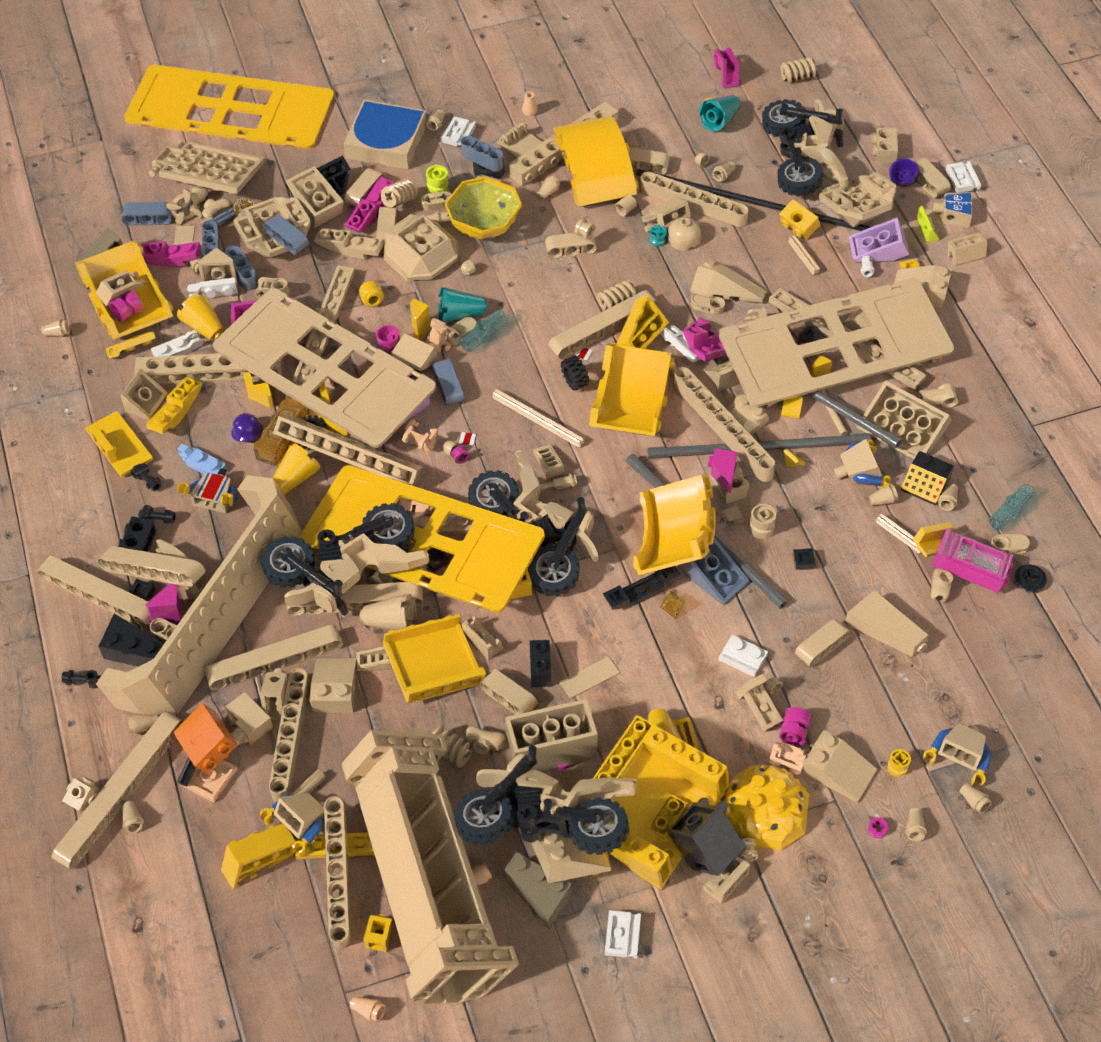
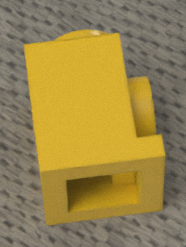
(378, 941)

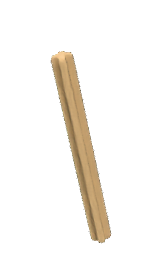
(538, 418)

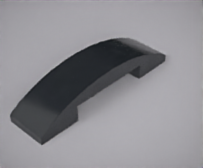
(641, 589)

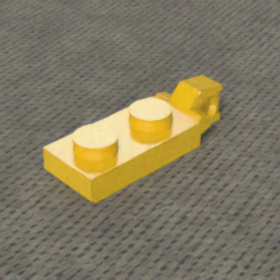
(129, 344)

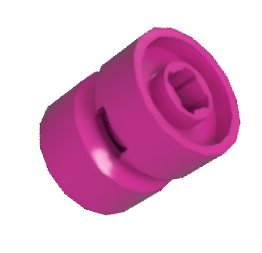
(124, 306)
(387, 338)
(795, 726)

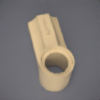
(943, 395)

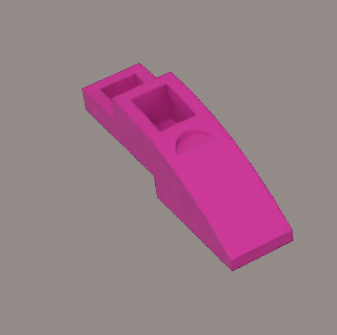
(368, 209)
(170, 256)

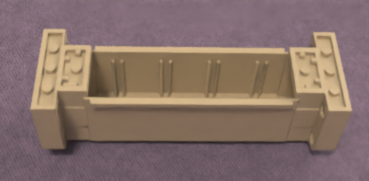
(425, 869)

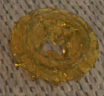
(241, 203)

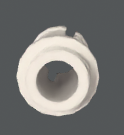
(867, 269)

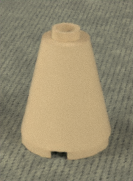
(390, 613)

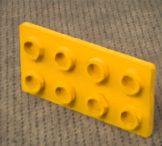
(118, 443)

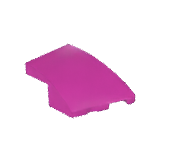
(703, 340)

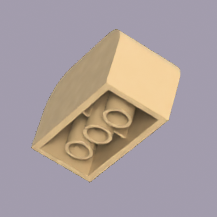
(559, 732)

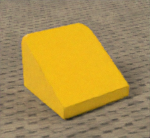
(821, 367)
(792, 407)

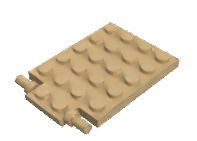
(206, 166)

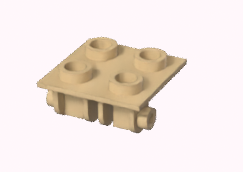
(518, 140)

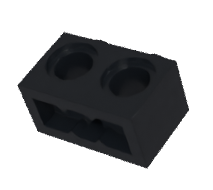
(138, 533)
(540, 663)

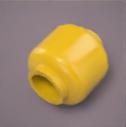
(371, 293)

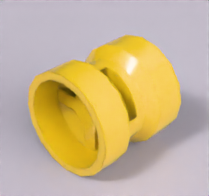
(899, 762)

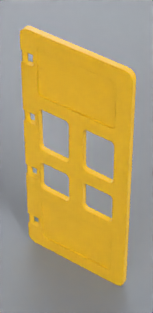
(171, 93)
(483, 564)

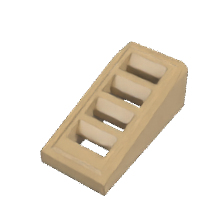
(551, 471)
(370, 665)

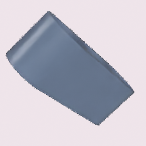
(482, 153)
(146, 213)
(286, 234)
(210, 237)
(244, 270)
(447, 381)

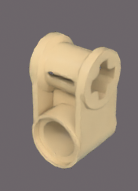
(278, 283)

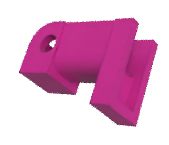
(729, 65)

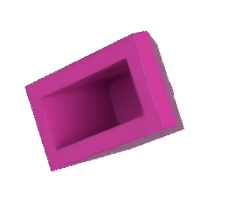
(723, 467)

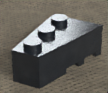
(128, 643)

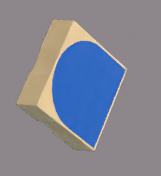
(385, 134)

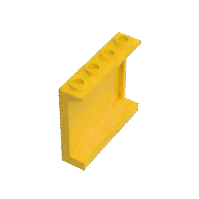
(432, 659)

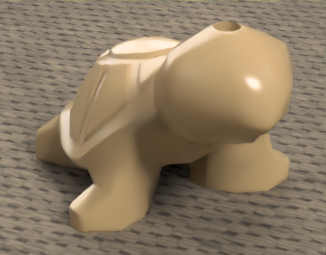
(186, 204)

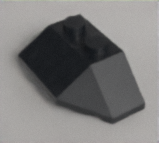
(336, 174)

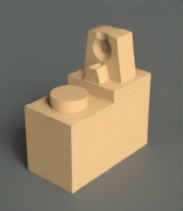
(249, 720)

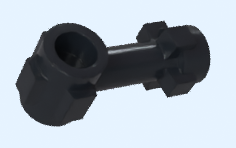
(141, 471)
(148, 512)
(91, 677)

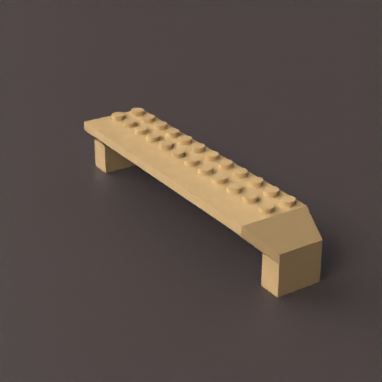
(213, 617)

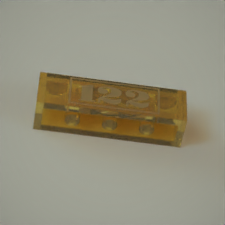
(271, 446)

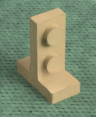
(760, 702)

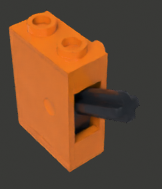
(204, 741)

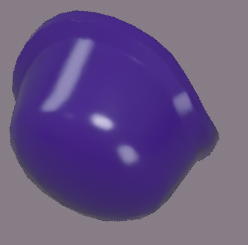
(903, 172)
(246, 428)

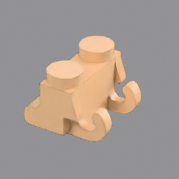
(438, 335)
(425, 442)
(789, 756)

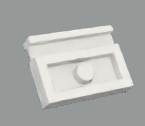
(457, 130)
(963, 176)
(743, 655)
(622, 934)

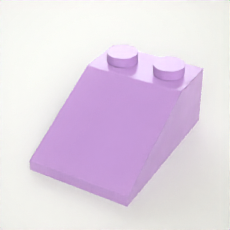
(880, 242)

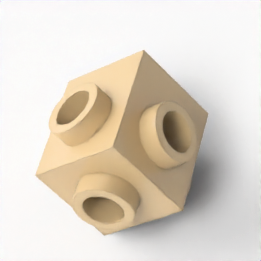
(80, 793)

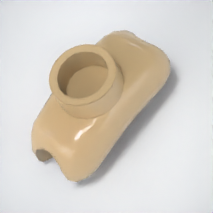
(214, 208)
(941, 584)
(483, 740)

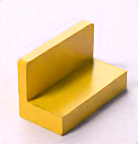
(420, 318)
(929, 538)

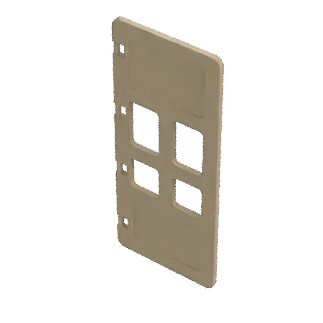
(774, 367)
(372, 404)

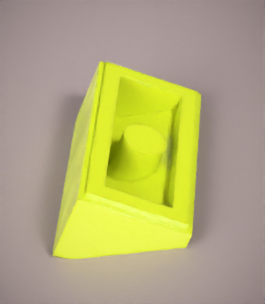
(927, 225)

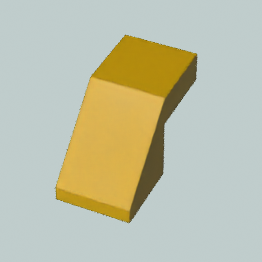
(259, 392)

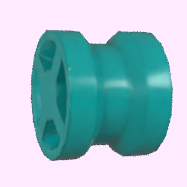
(658, 235)

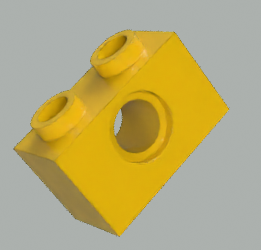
(793, 212)

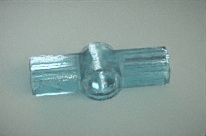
(483, 331)
(1012, 507)

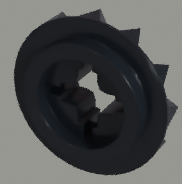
(1035, 573)

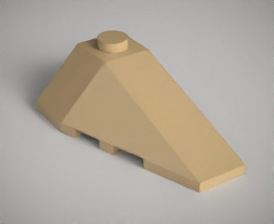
(720, 280)

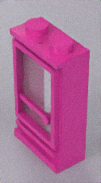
(973, 561)

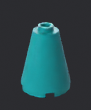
(718, 112)
(459, 305)

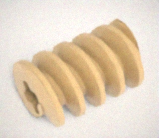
(798, 68)
(399, 193)
(616, 294)
(457, 752)

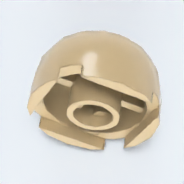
(684, 233)

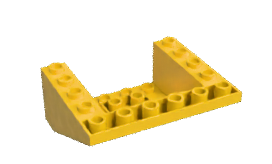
(668, 782)

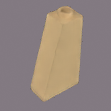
(886, 624)

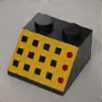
(927, 477)

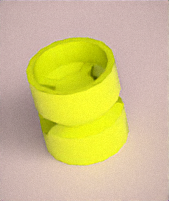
(437, 179)

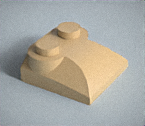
(748, 416)

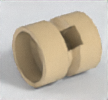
(762, 521)

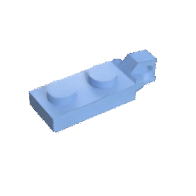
(200, 460)

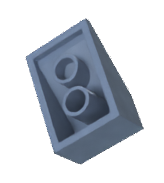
(716, 573)

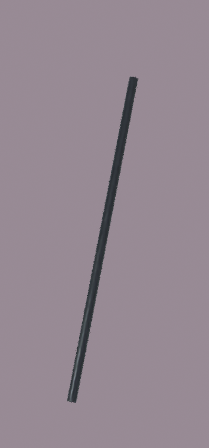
(759, 202)

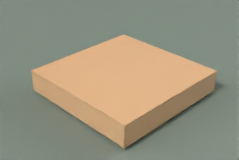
(212, 785)

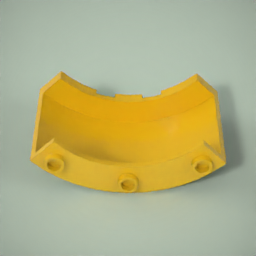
(597, 160)
(114, 261)
(632, 389)
(676, 524)

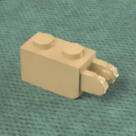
(666, 213)
(117, 285)

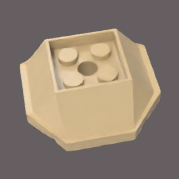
(862, 199)
(251, 221)
(419, 248)

